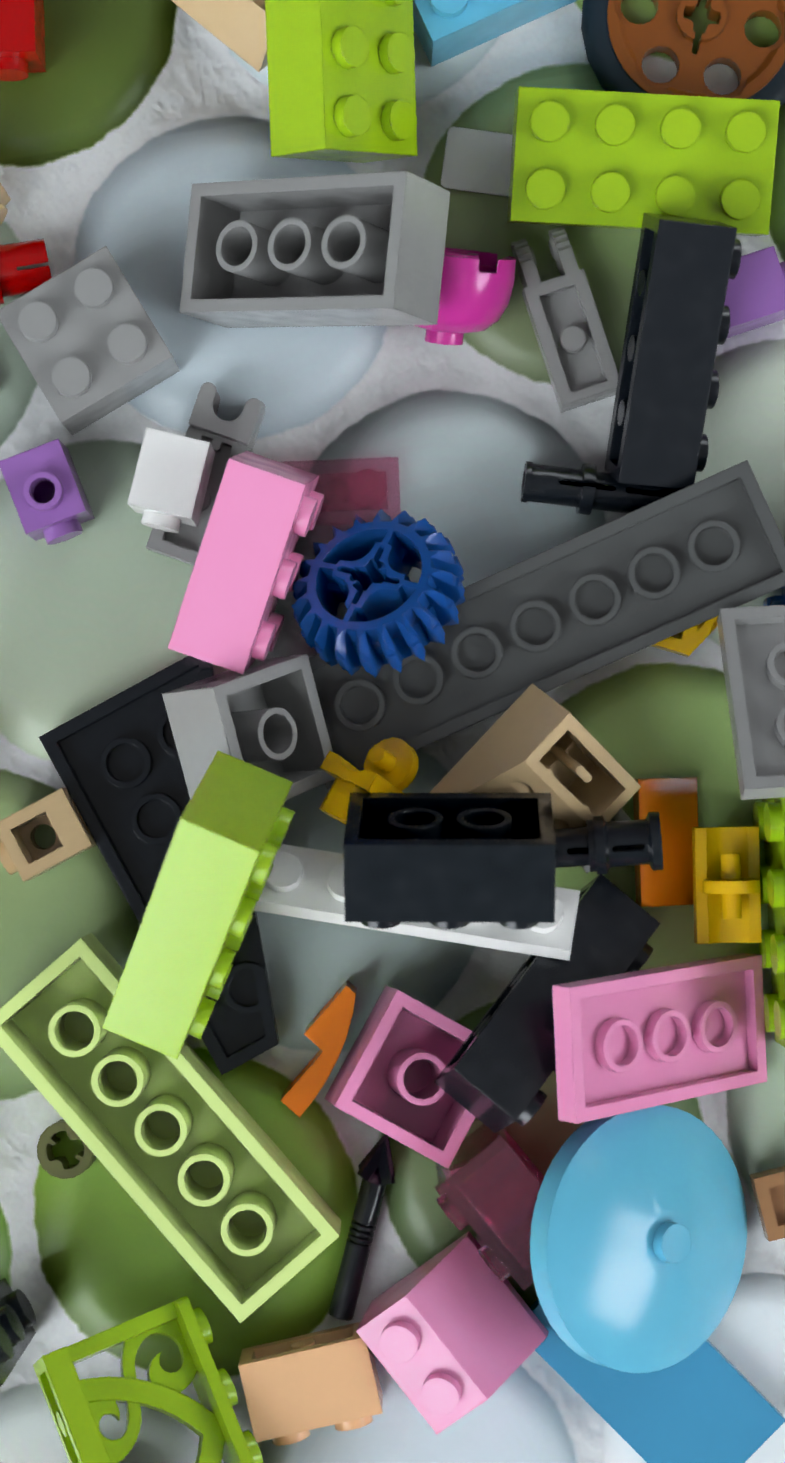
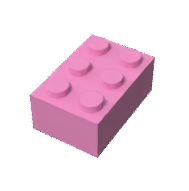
(246, 562)

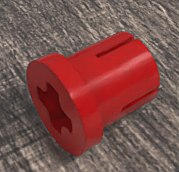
(21, 254)

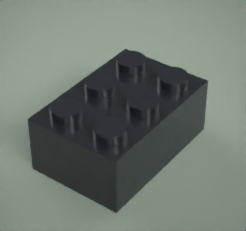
(449, 859)

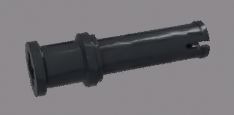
(611, 844)

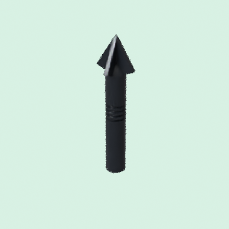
(376, 1173)

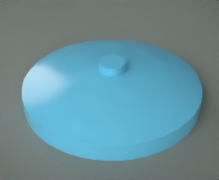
(638, 1238)

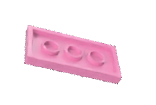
(658, 1036)

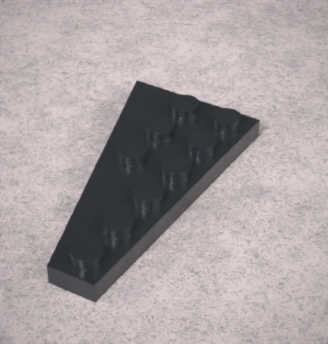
(131, 795)

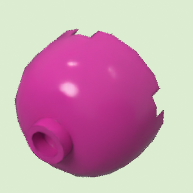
(471, 294)

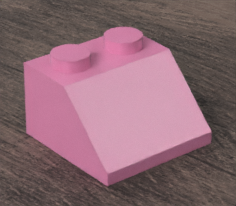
(451, 1333)

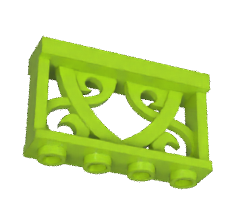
(82, 1403)

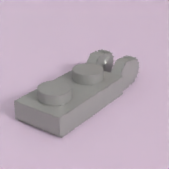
(567, 325)

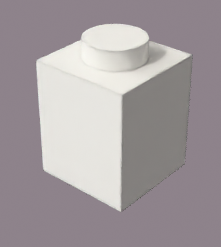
(171, 480)

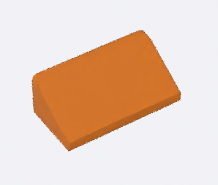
(678, 812)

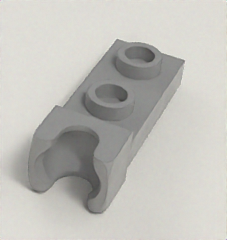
(227, 440)

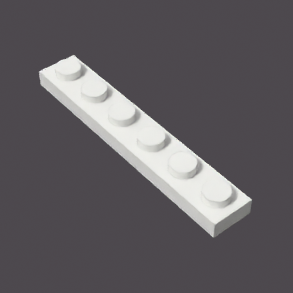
(311, 887)

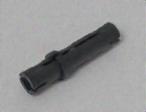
(585, 489)

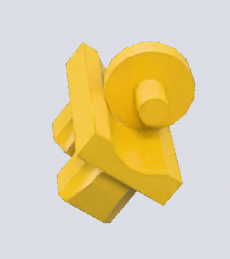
(387, 769)
(726, 884)

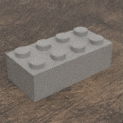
(316, 251)

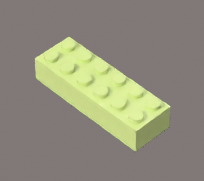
(167, 1134)

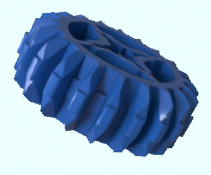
(385, 610)

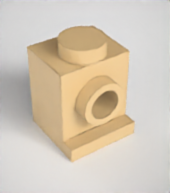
(17, 841)

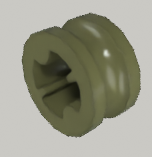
(59, 1166)

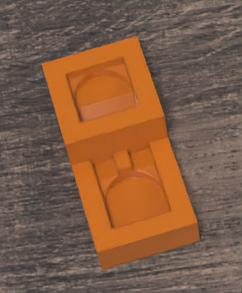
(327, 1032)

